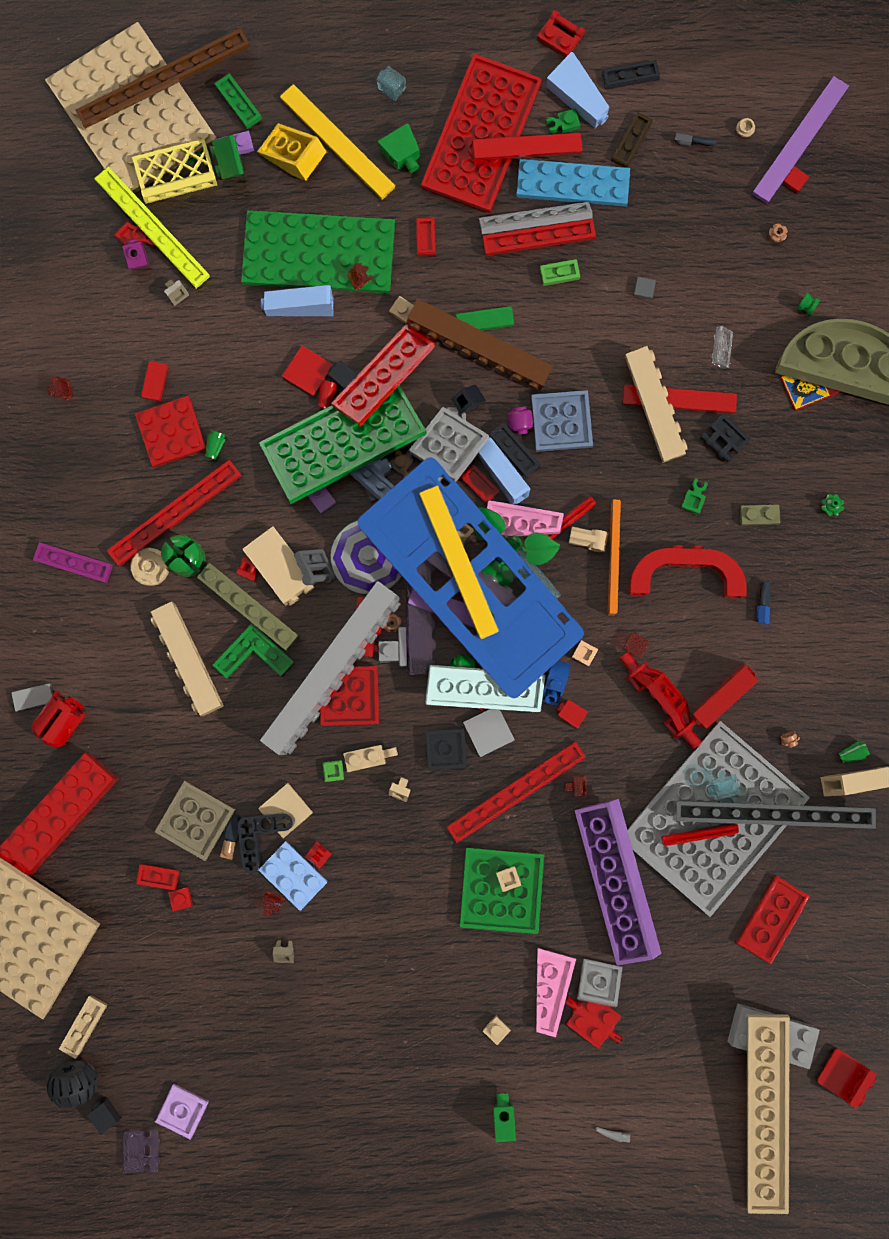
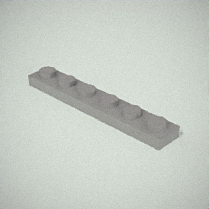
(535, 218)

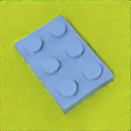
(293, 875)

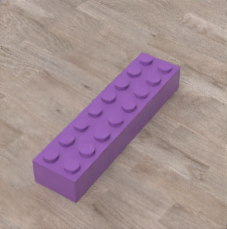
(618, 882)

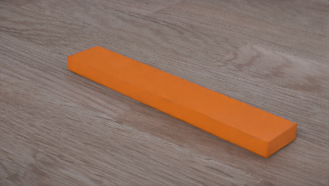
(614, 558)

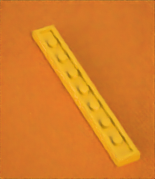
(337, 142)
(458, 562)

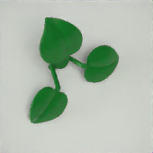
(537, 545)

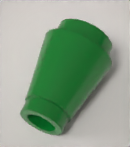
(214, 444)
(854, 752)

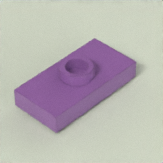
(322, 500)

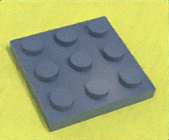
(562, 421)

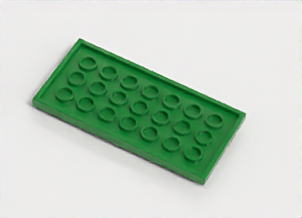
(316, 250)
(334, 446)

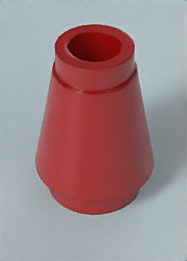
(326, 393)

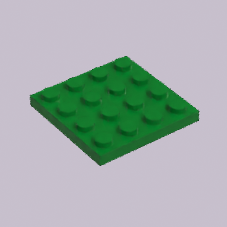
(484, 901)

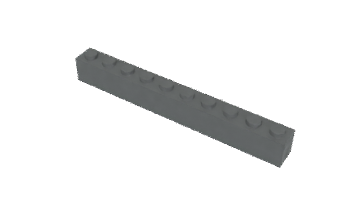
(774, 814)

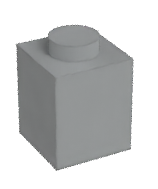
(388, 651)

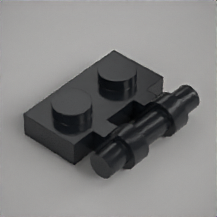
(729, 434)

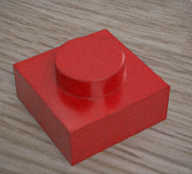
(180, 899)

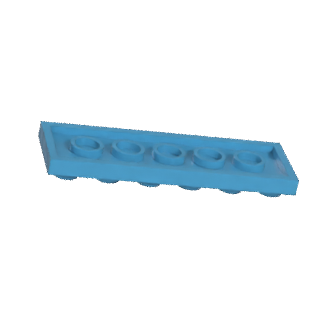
(573, 182)

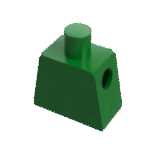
(401, 148)
(505, 1128)

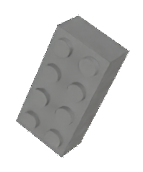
(801, 1036)

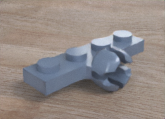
(373, 477)

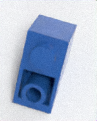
(555, 683)

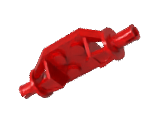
(667, 695)

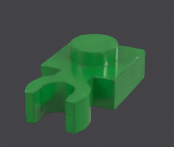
(566, 121)
(694, 499)

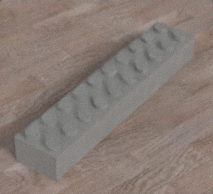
(331, 669)

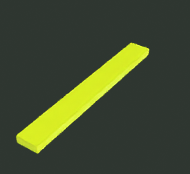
(152, 227)

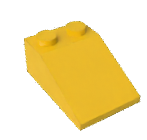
(293, 151)

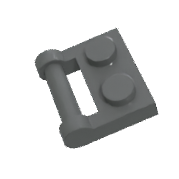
(314, 560)

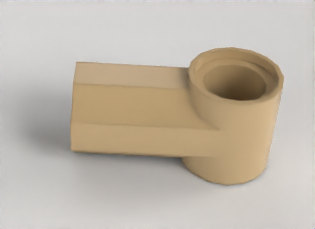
(593, 540)

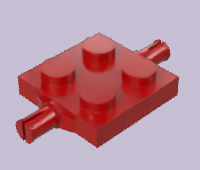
(593, 1021)

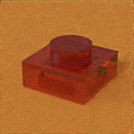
(636, 645)

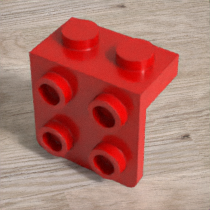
(846, 1078)

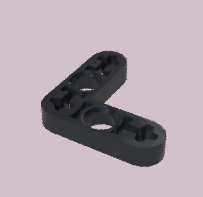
(256, 821)

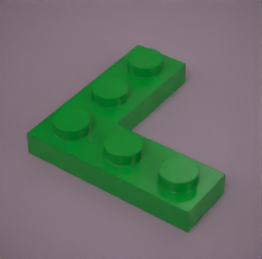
(253, 640)

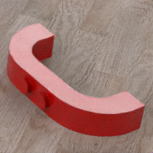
(732, 575)

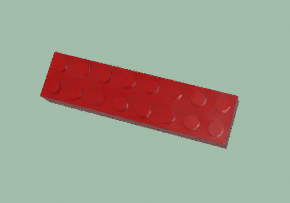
(57, 814)

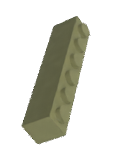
(248, 607)

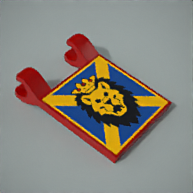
(805, 393)

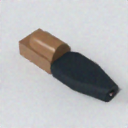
(231, 837)

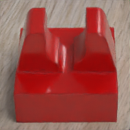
(247, 569)
(318, 855)

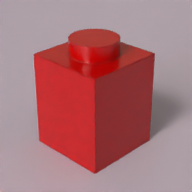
(571, 713)

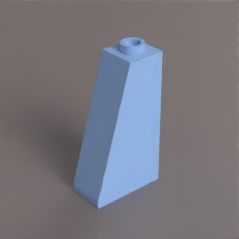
(578, 91)
(299, 302)
(503, 473)

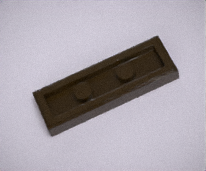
(631, 140)

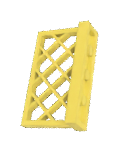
(175, 187)

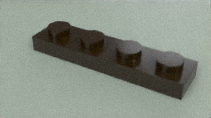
(402, 458)

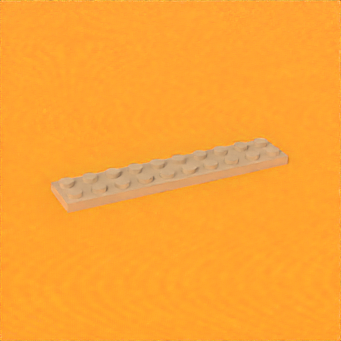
(767, 1114)

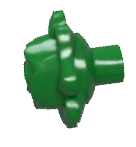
(832, 505)

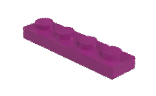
(72, 562)

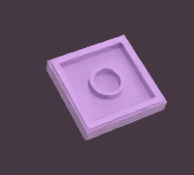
(182, 1111)

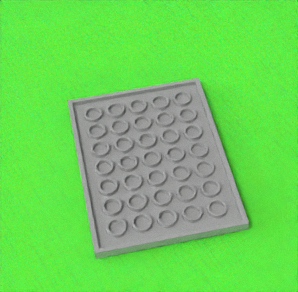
(712, 867)

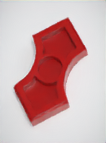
(131, 232)

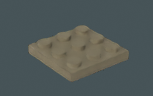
(195, 820)

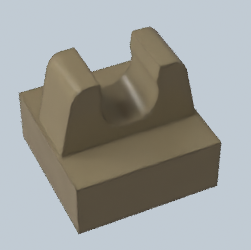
(175, 292)
(283, 954)

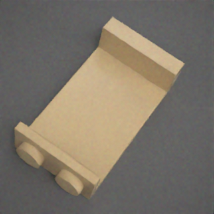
(277, 566)

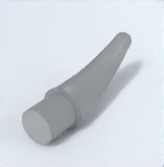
(617, 1136)

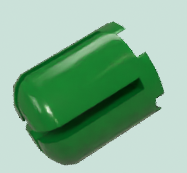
(183, 546)

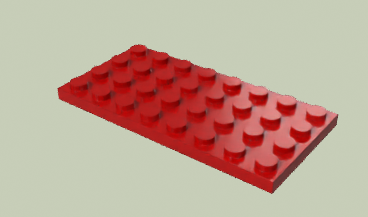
(489, 104)

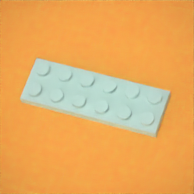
(477, 690)

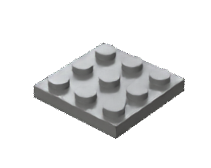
(450, 442)

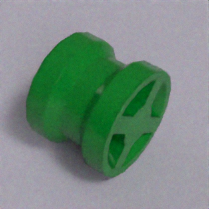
(808, 304)

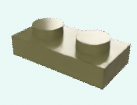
(759, 515)

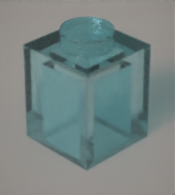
(391, 82)
(724, 787)

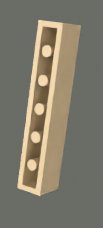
(655, 404)
(187, 659)

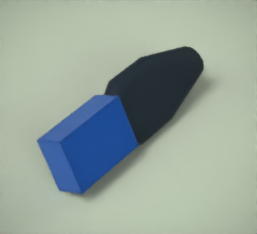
(763, 611)

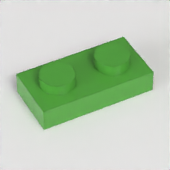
(559, 272)

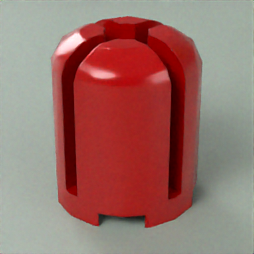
(58, 720)

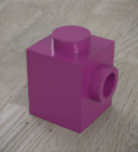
(135, 254)

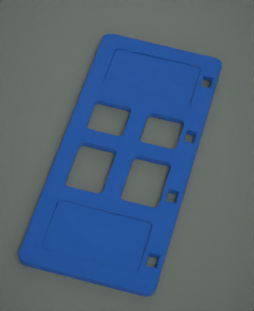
(528, 628)

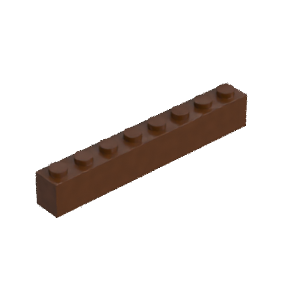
(478, 344)

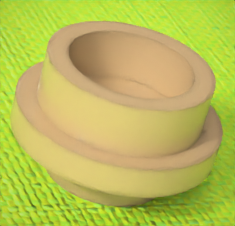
(745, 127)

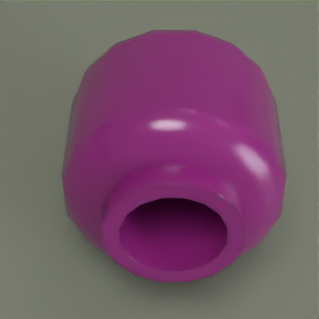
(520, 420)

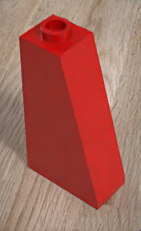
(725, 696)

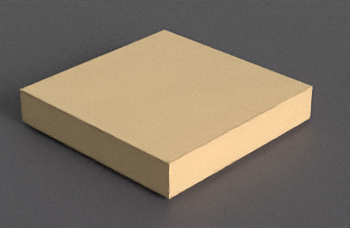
(287, 801)

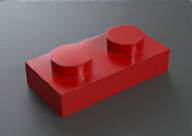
(157, 877)

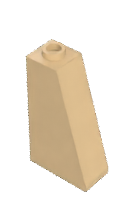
(855, 781)

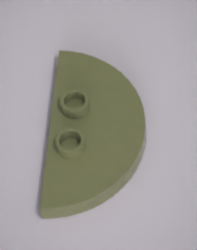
(840, 356)

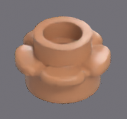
(778, 237)
(397, 622)
(789, 739)

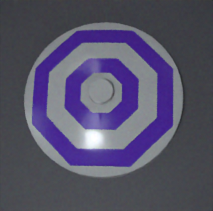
(359, 562)

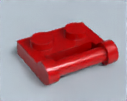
(556, 38)

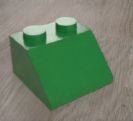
(228, 157)

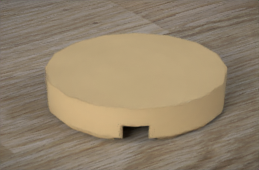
(148, 567)

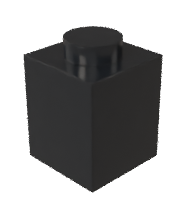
(341, 375)
(468, 399)
(103, 1115)

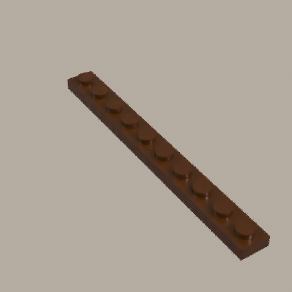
(162, 78)

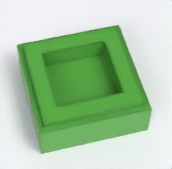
(333, 771)

